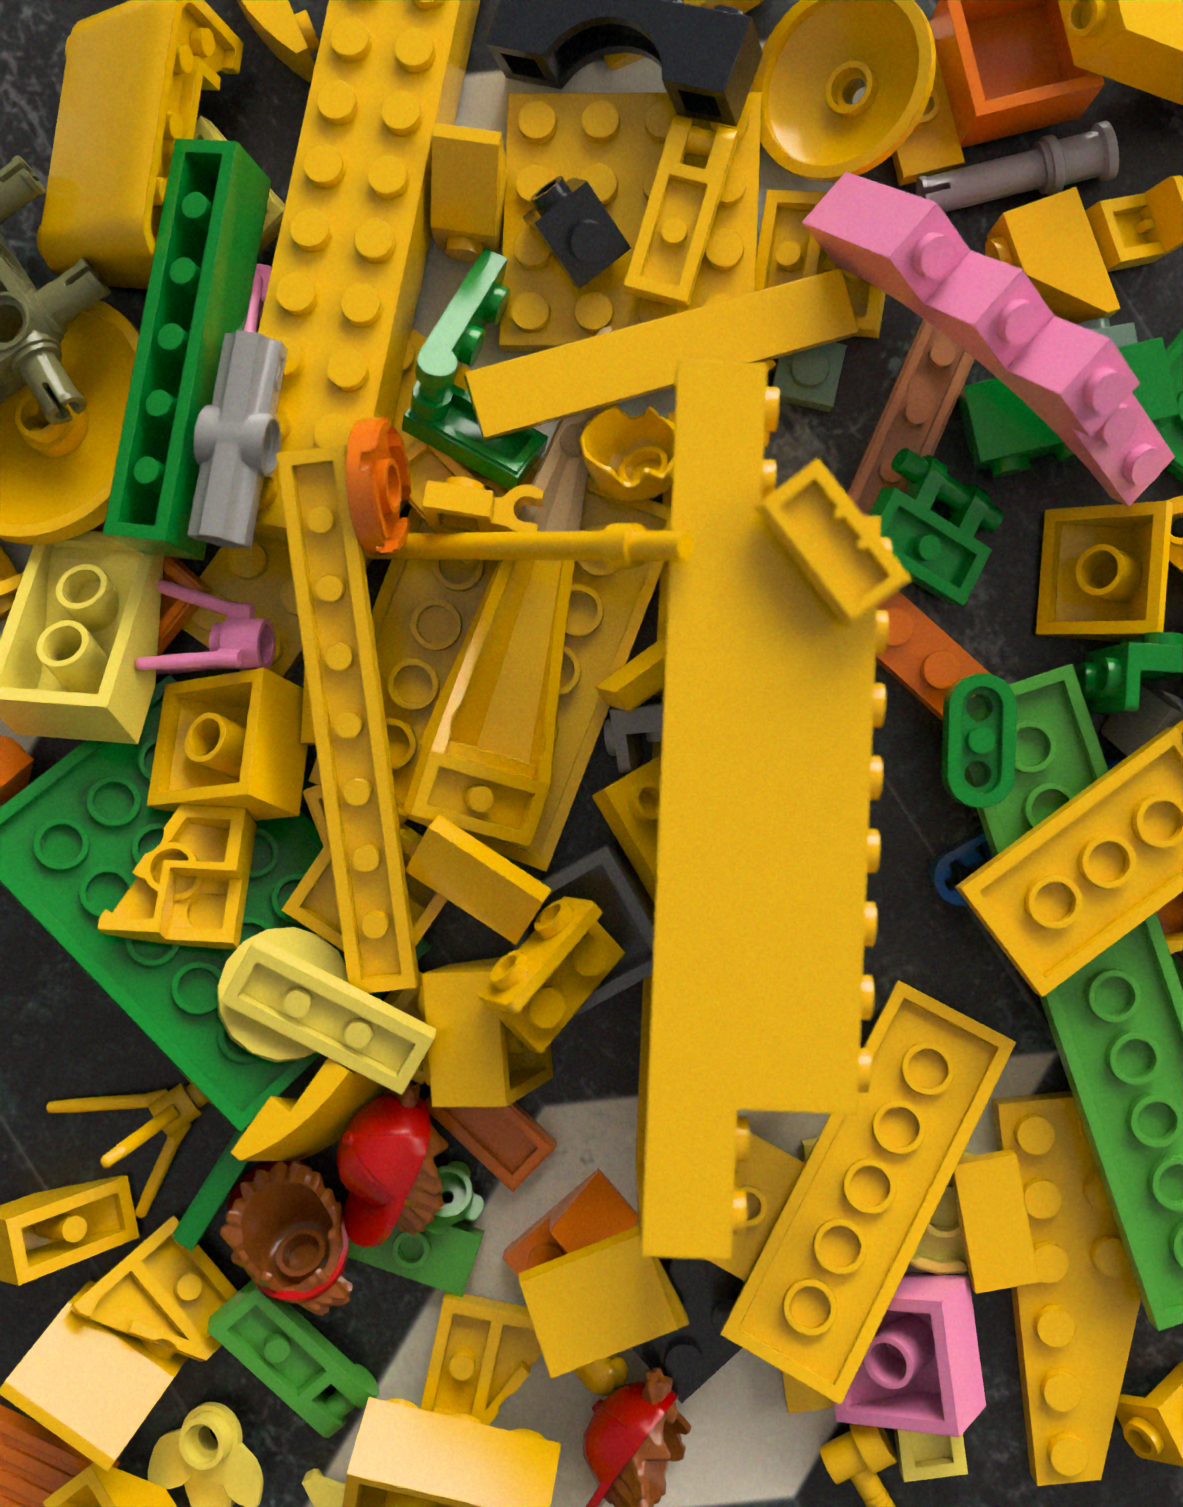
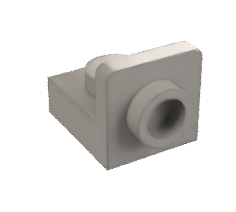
(624, 732)

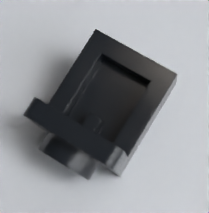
(576, 228)

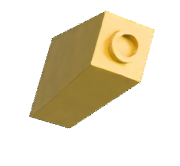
(1129, 42)

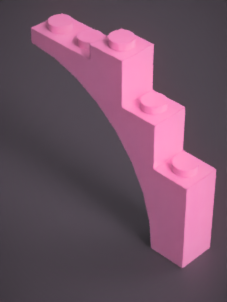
(999, 318)

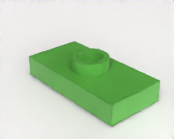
(427, 1258)

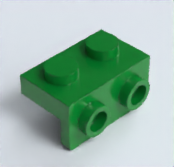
(1113, 674)

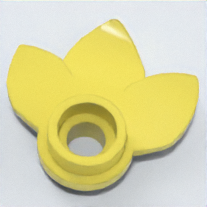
(211, 1469)

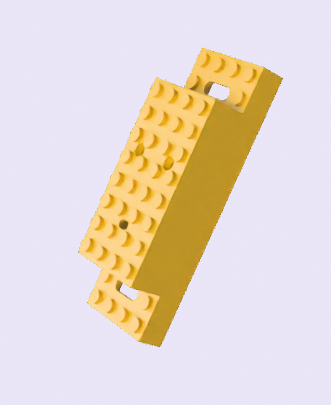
(756, 829)

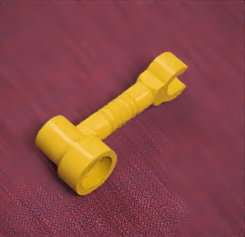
(859, 1457)

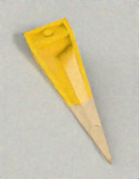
(496, 717)

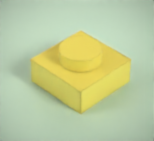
(929, 1455)

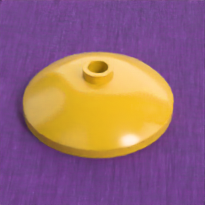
(817, 65)

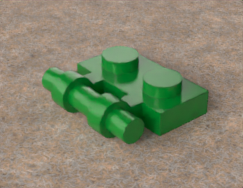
(931, 550)

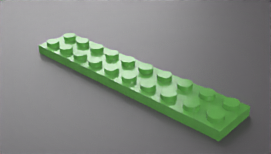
(1113, 1017)

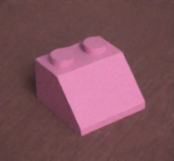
(921, 1362)

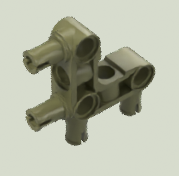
(42, 313)

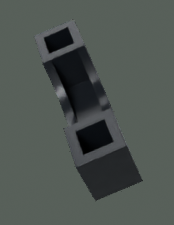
(702, 51)

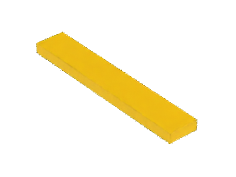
(646, 355)

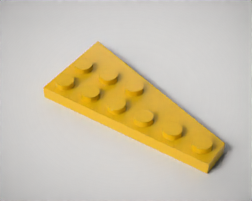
(1084, 1311)

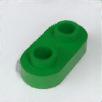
(985, 741)

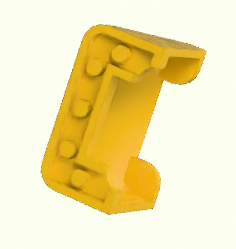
(122, 104)

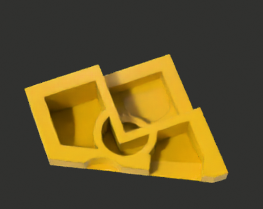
(191, 883)

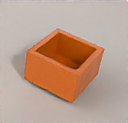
(1008, 67)

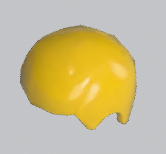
(628, 453)

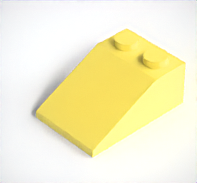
(75, 641)

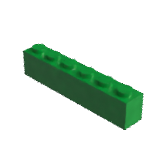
(193, 298)

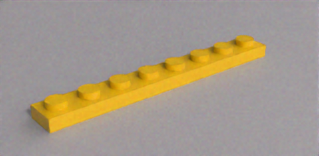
(348, 721)

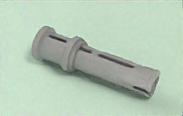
(1045, 167)

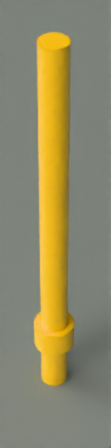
(617, 546)

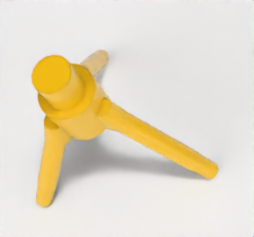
(171, 1113)

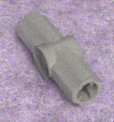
(237, 440)

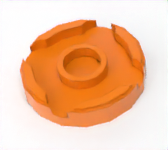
(377, 484)

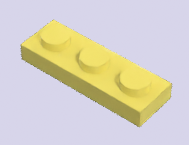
(328, 1015)

